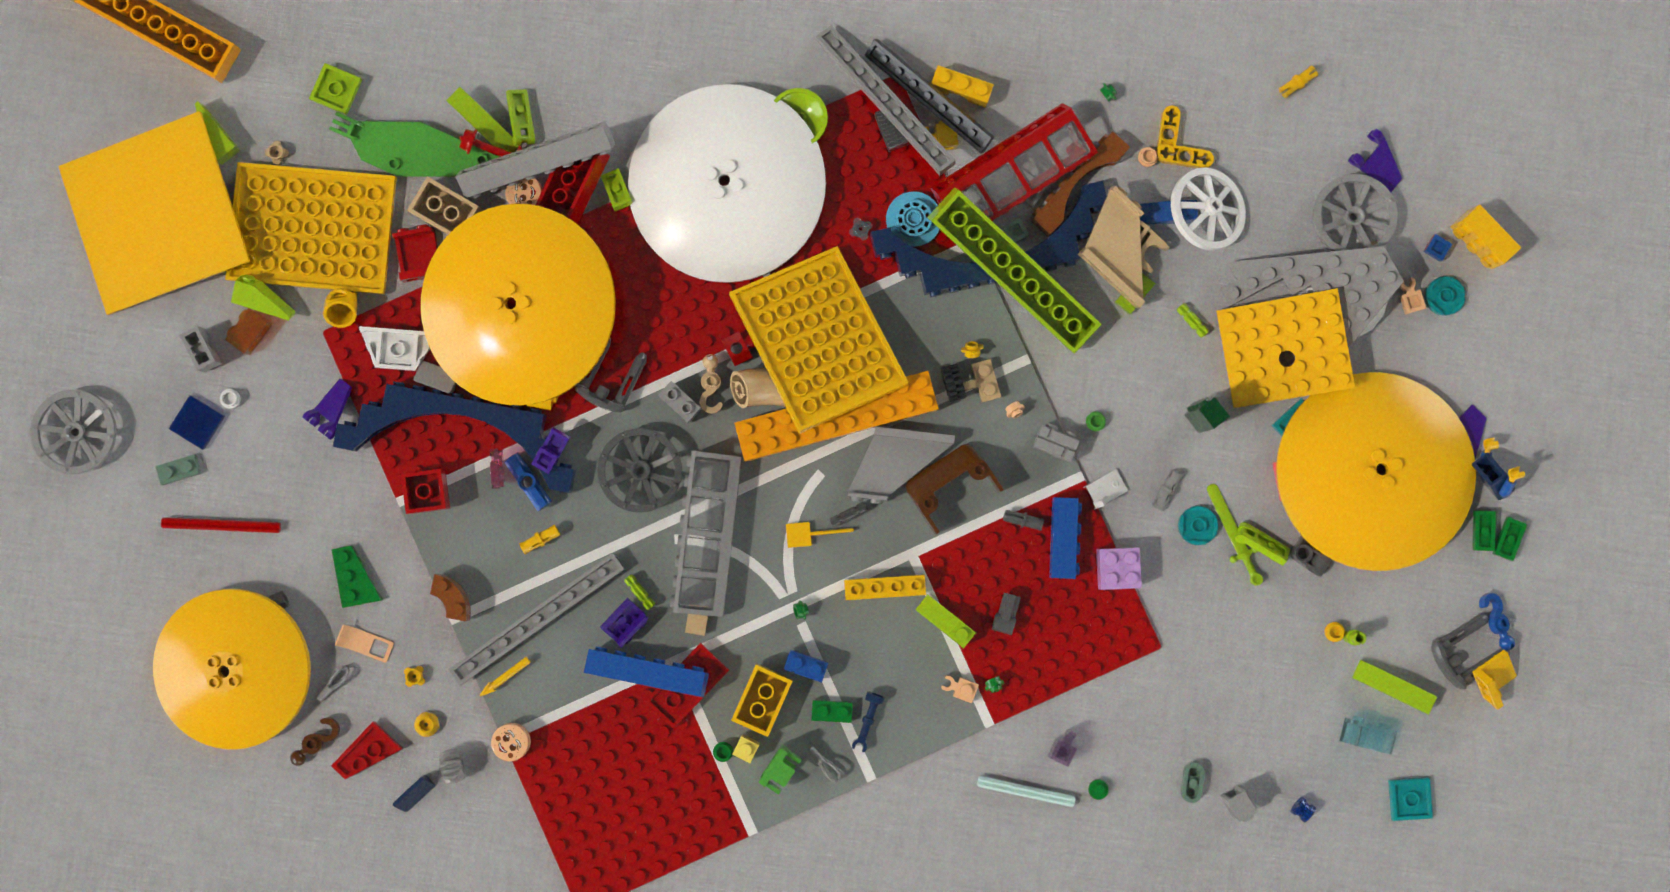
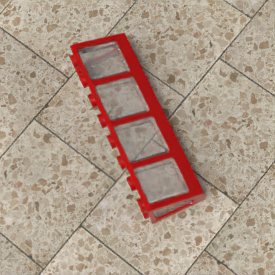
(1022, 163)

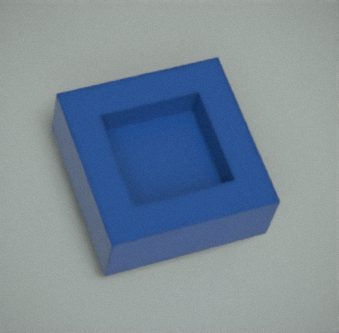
(1437, 247)

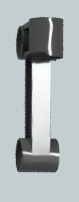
(1313, 560)

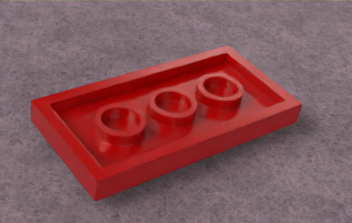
(674, 705)

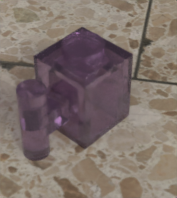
(1063, 750)

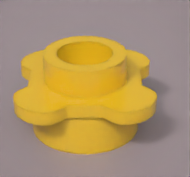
(972, 349)
(409, 672)

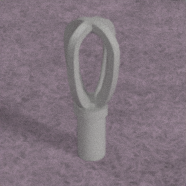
(329, 688)
(820, 759)

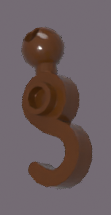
(314, 742)

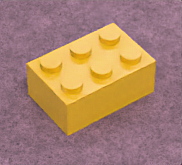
(1485, 237)
(762, 700)

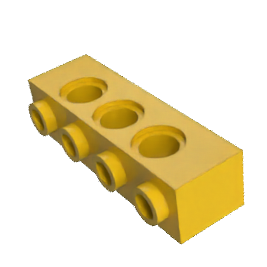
(885, 587)

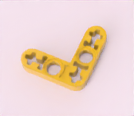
(1171, 146)

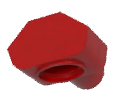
(746, 343)

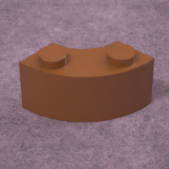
(452, 596)

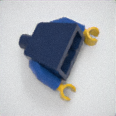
(1493, 475)

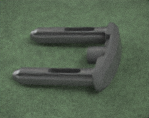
(599, 398)
(1448, 665)

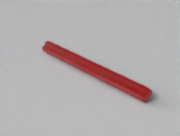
(221, 525)

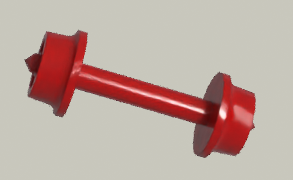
(468, 141)

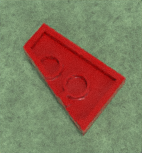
(365, 751)

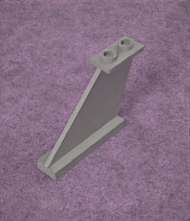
(893, 460)

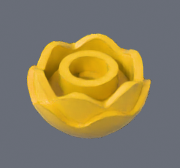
(433, 724)

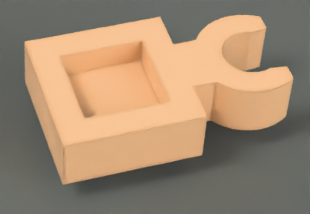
(1411, 300)
(962, 689)

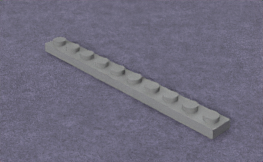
(885, 100)
(536, 619)

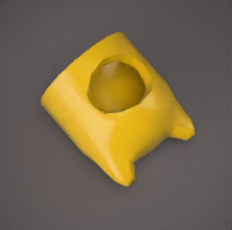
(340, 307)

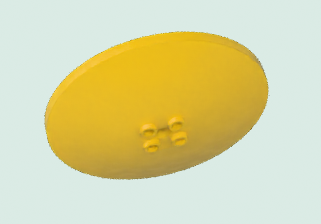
(264, 661)

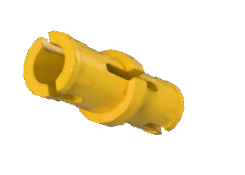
(1298, 81)
(539, 539)

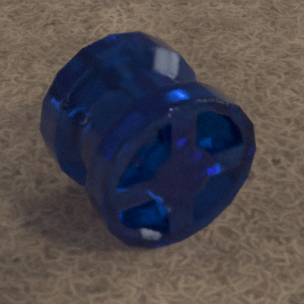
(1303, 809)

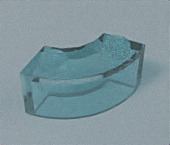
(1368, 736)

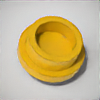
(1334, 631)

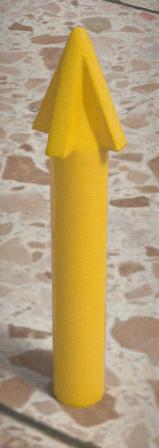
(491, 686)

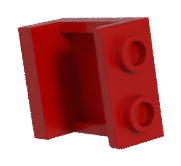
(415, 251)

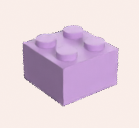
(1118, 568)

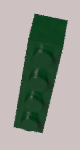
(1206, 414)

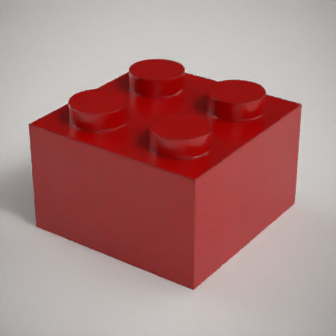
(425, 491)

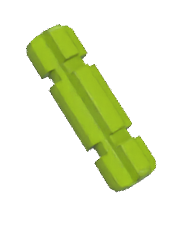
(1192, 320)
(639, 592)

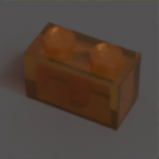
(248, 331)

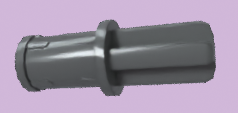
(1023, 520)

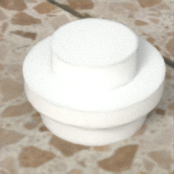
(230, 398)

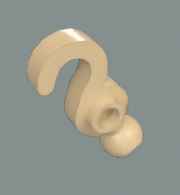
(710, 382)

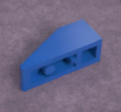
(1161, 213)

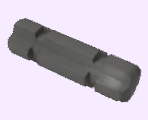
(848, 514)

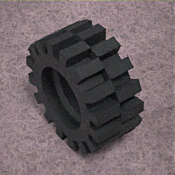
(953, 382)

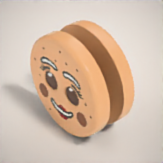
(524, 192)
(510, 742)

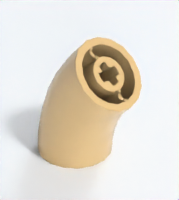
(754, 388)

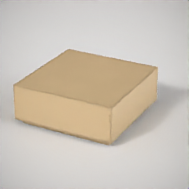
(696, 624)

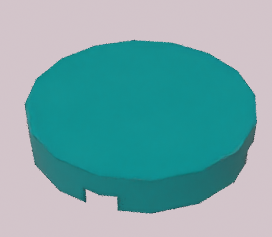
(1445, 296)
(1198, 525)

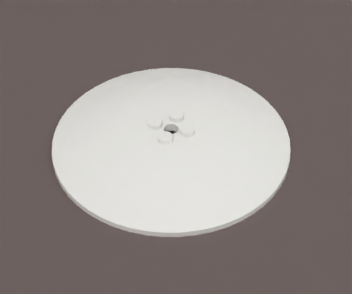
(737, 227)

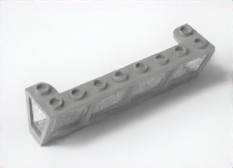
(706, 534)

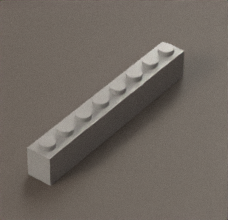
(535, 159)

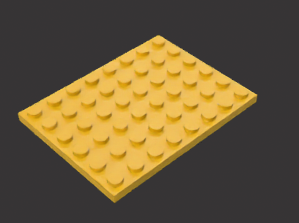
(314, 227)
(818, 339)

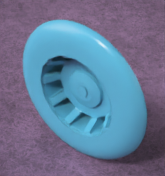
(912, 218)

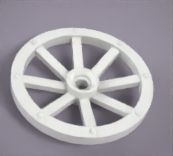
(1207, 210)

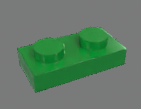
(1484, 530)
(1509, 539)
(832, 711)

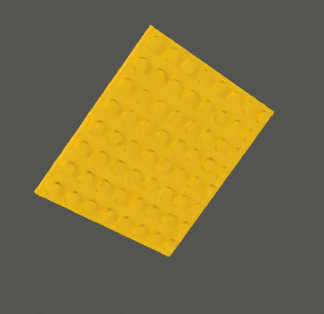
(154, 213)

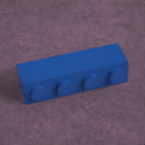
(1064, 538)

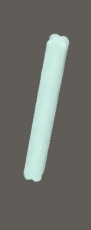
(1026, 791)

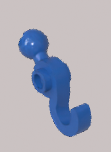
(1498, 622)

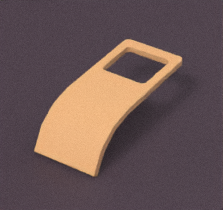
(361, 641)

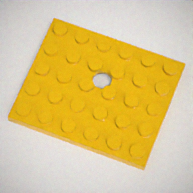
(1302, 324)

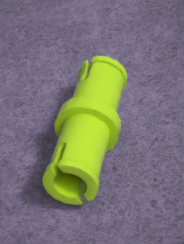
(1354, 637)

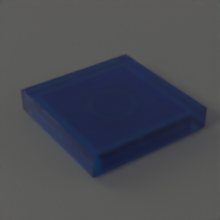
(196, 422)

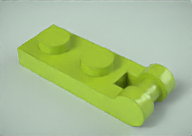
(520, 116)
(1262, 543)

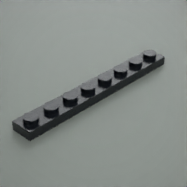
(929, 96)

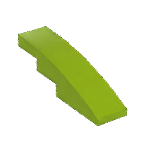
(481, 120)
(1394, 687)

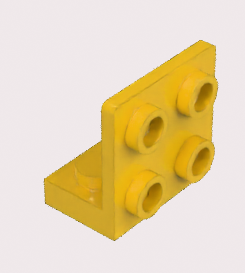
(1493, 676)

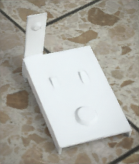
(1106, 488)

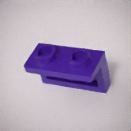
(625, 622)

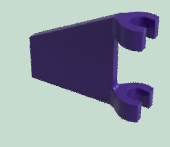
(1380, 163)
(331, 408)
(1474, 425)

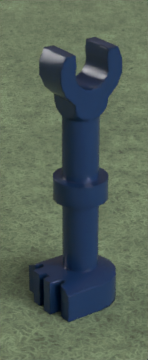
(875, 700)

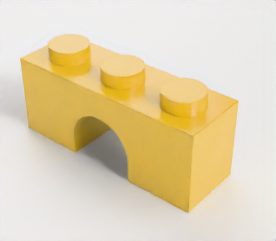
(971, 88)

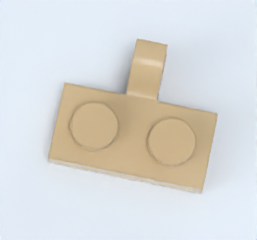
(984, 381)

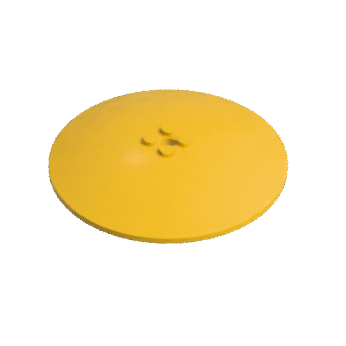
(559, 312)
(1333, 483)

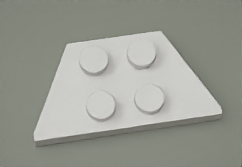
(395, 347)

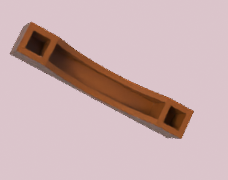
(1052, 214)

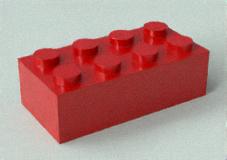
(572, 187)

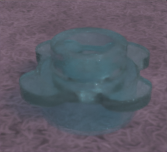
(866, 226)

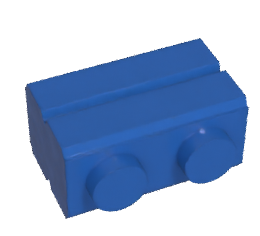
(806, 665)

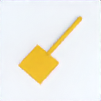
(799, 534)

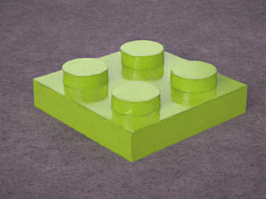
(335, 89)

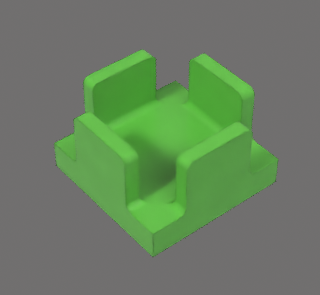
(779, 769)

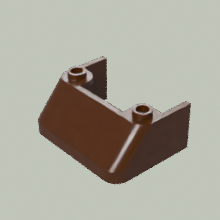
(923, 485)

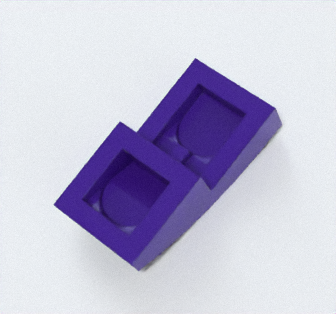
(551, 450)

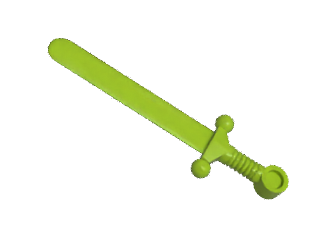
(1232, 529)

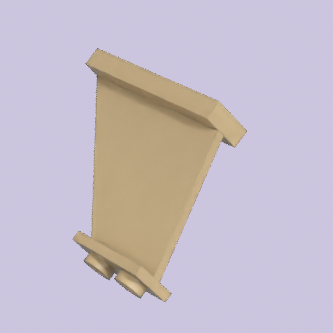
(1116, 245)

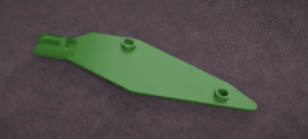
(409, 148)

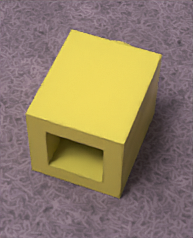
(746, 748)

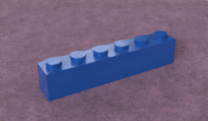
(646, 673)

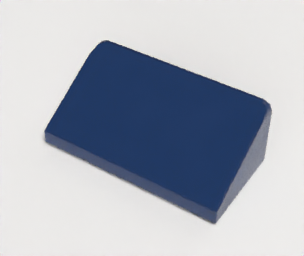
(414, 794)

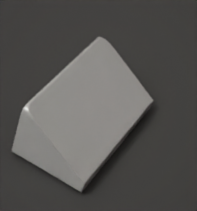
(435, 377)

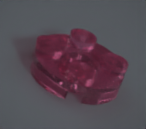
(497, 474)

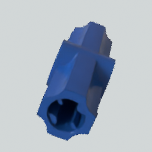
(520, 471)

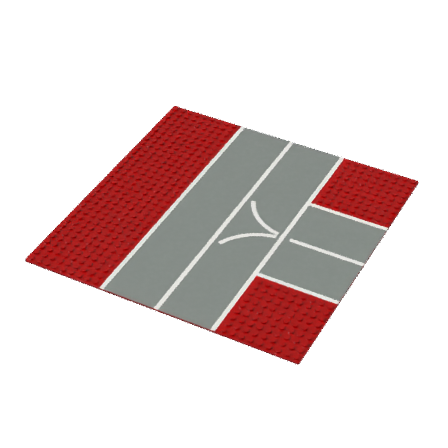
(602, 769)

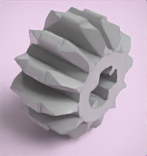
(452, 766)

